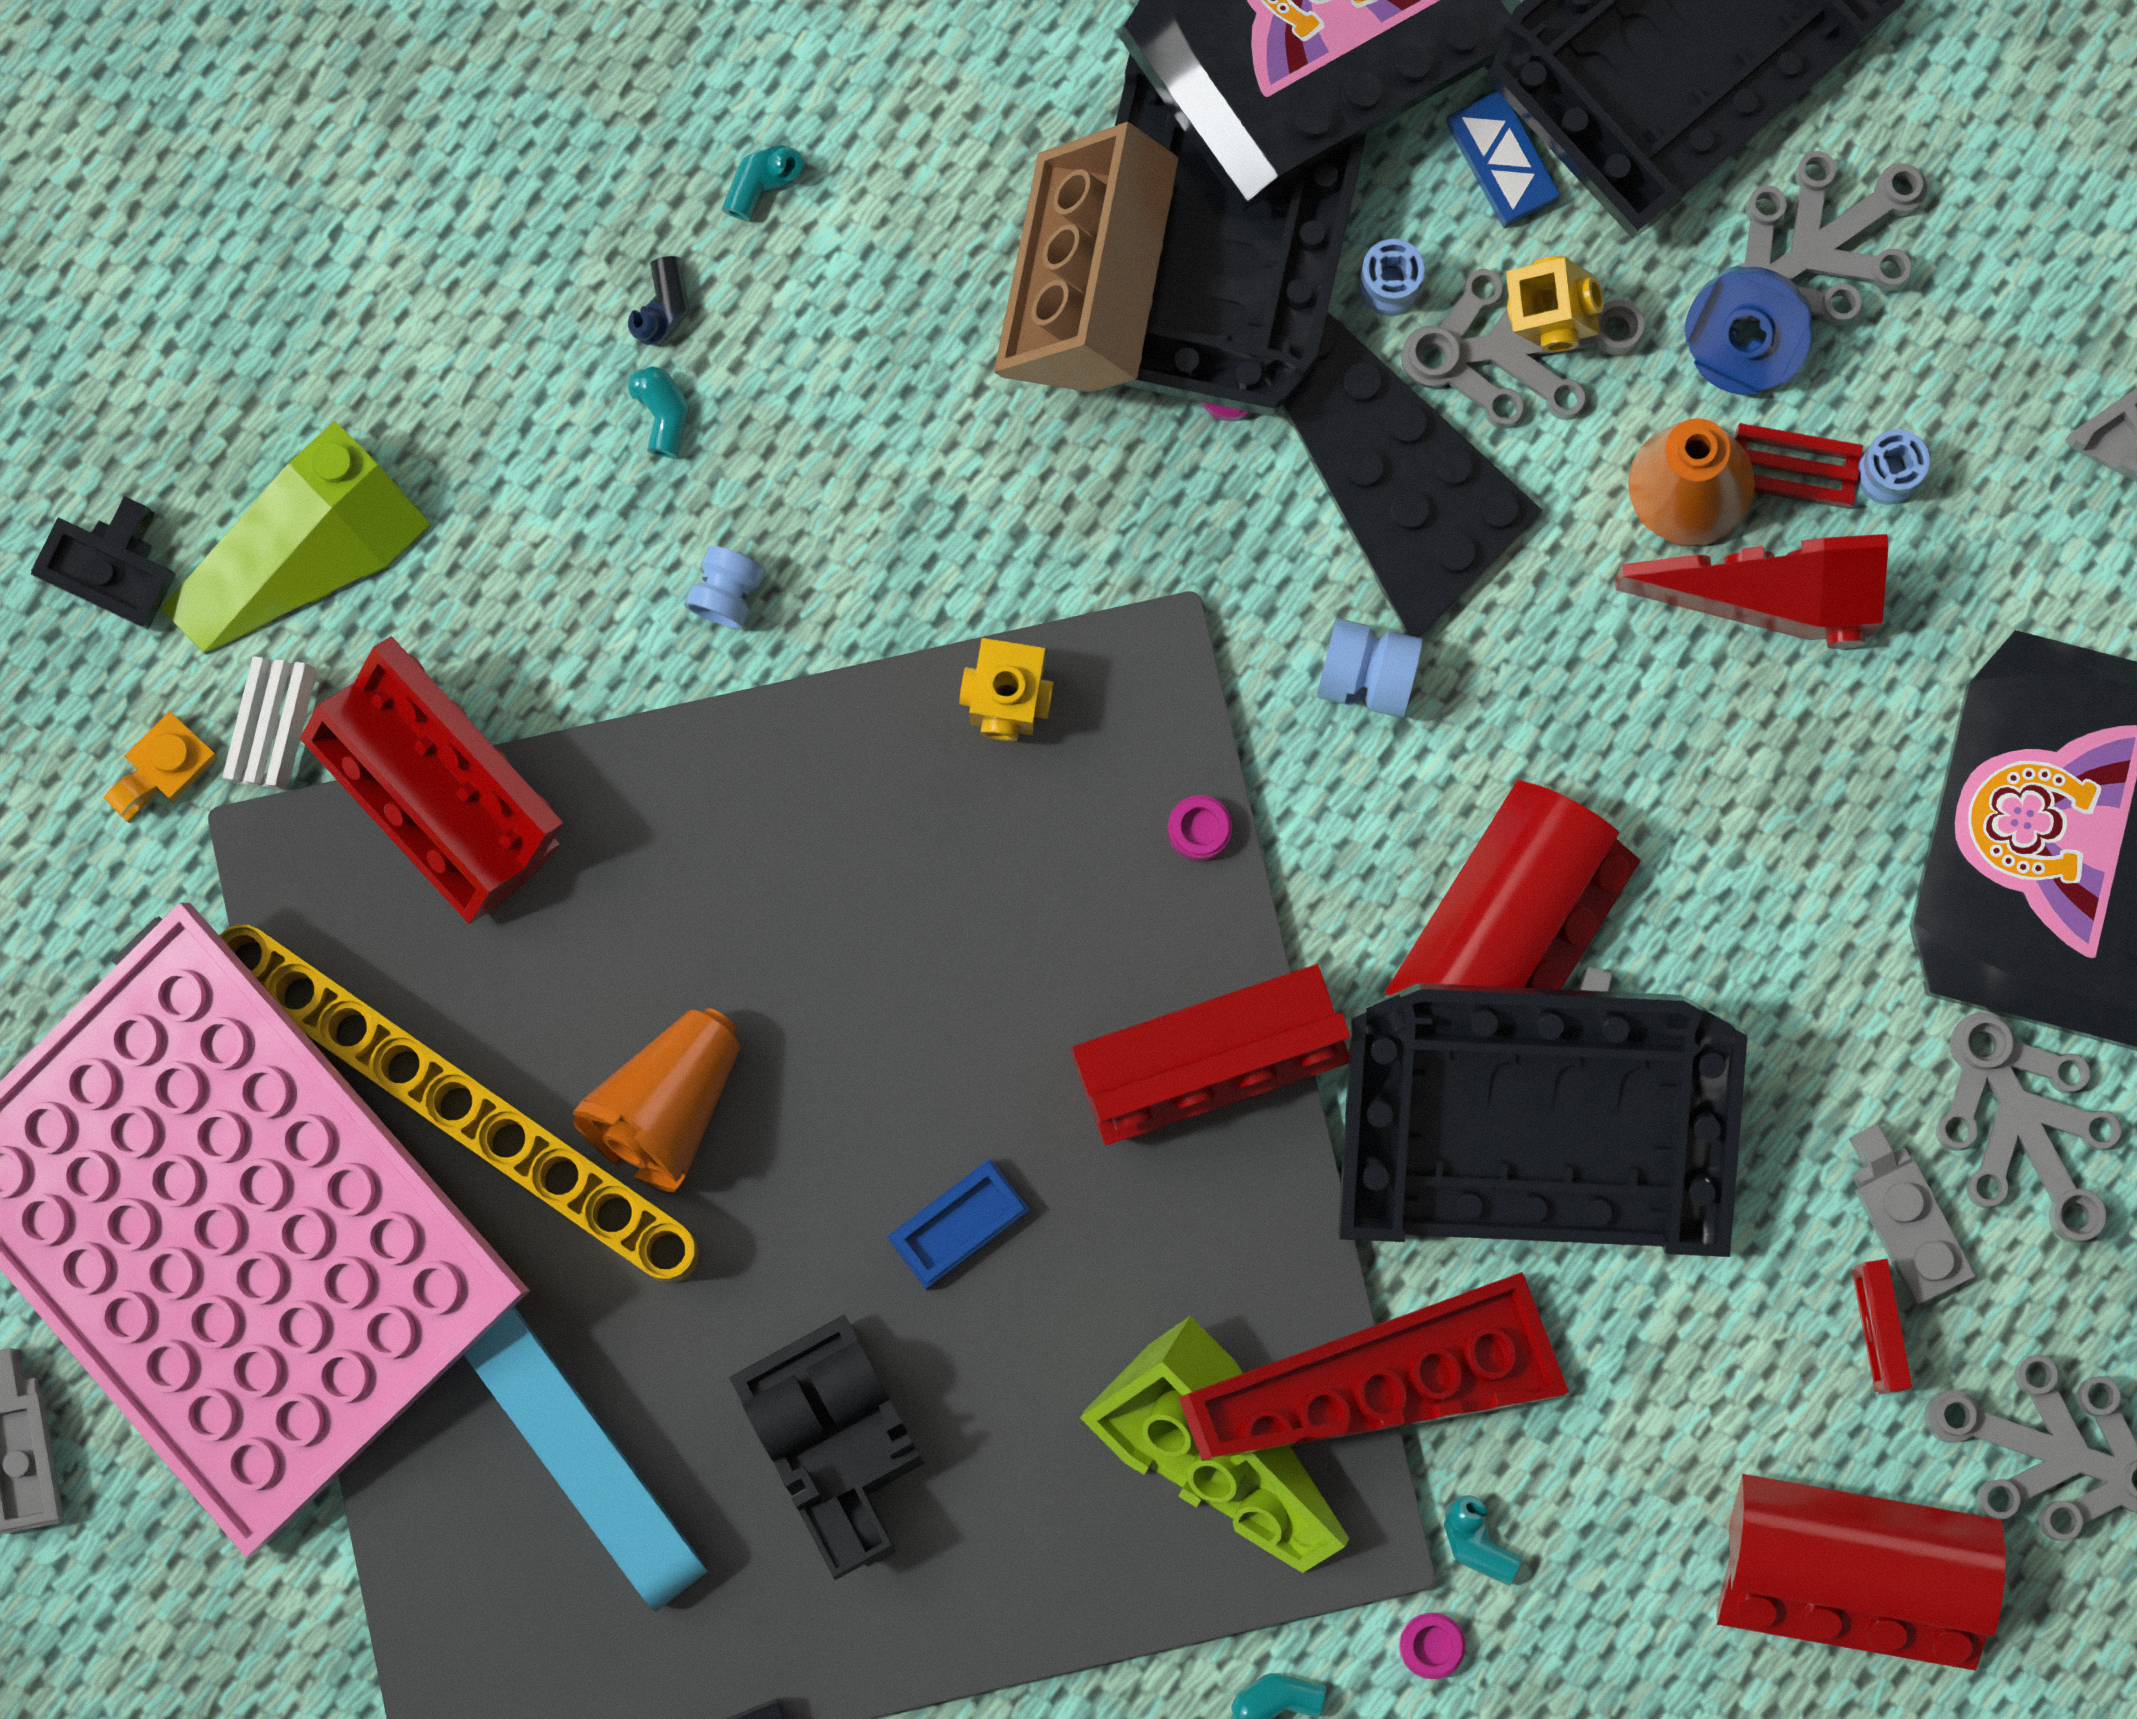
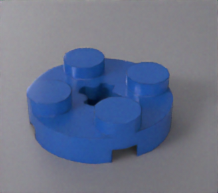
(1782, 315)

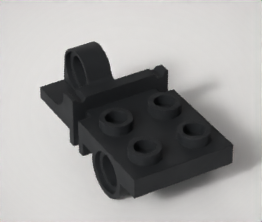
(830, 1433)

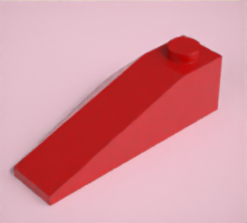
(1813, 593)

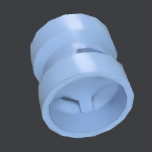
(1386, 289)
(1886, 479)
(728, 580)

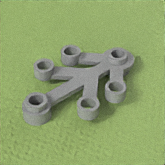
(1816, 248)
(1507, 352)
(2022, 1117)
(2061, 1452)

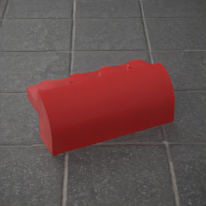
(433, 782)
(1523, 898)
(1211, 1054)
(1862, 1572)

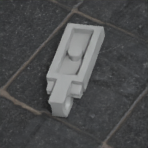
(1907, 1218)
(27, 1462)

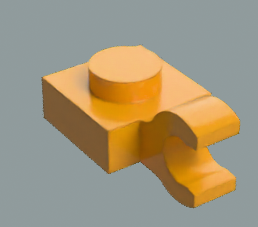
(165, 761)

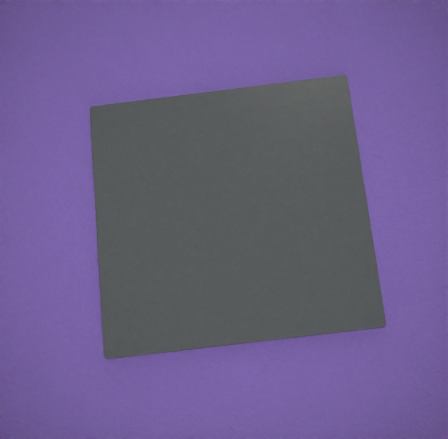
(905, 964)

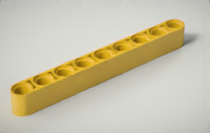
(486, 1117)

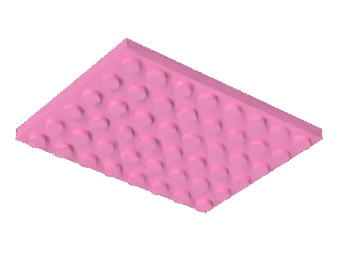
(230, 1231)

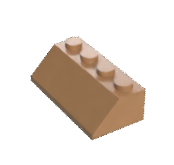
(1088, 261)

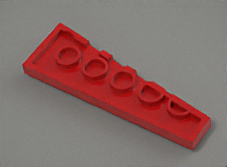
(1421, 1367)

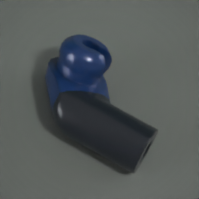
(668, 306)

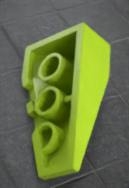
(305, 536)
(1261, 1490)

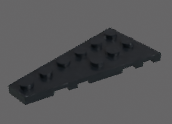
(1403, 480)

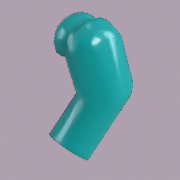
(760, 174)
(666, 403)
(1472, 1543)
(1278, 1693)

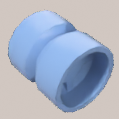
(1369, 668)

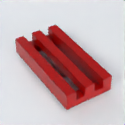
(1811, 444)
(1881, 1327)

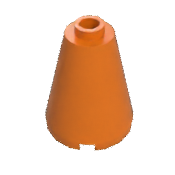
(1691, 483)
(662, 1099)

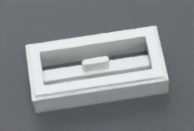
(260, 723)

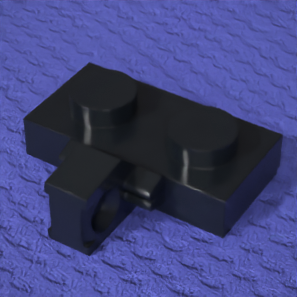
(107, 564)

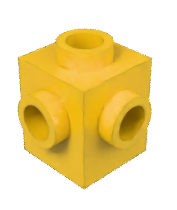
(1554, 303)
(1002, 668)

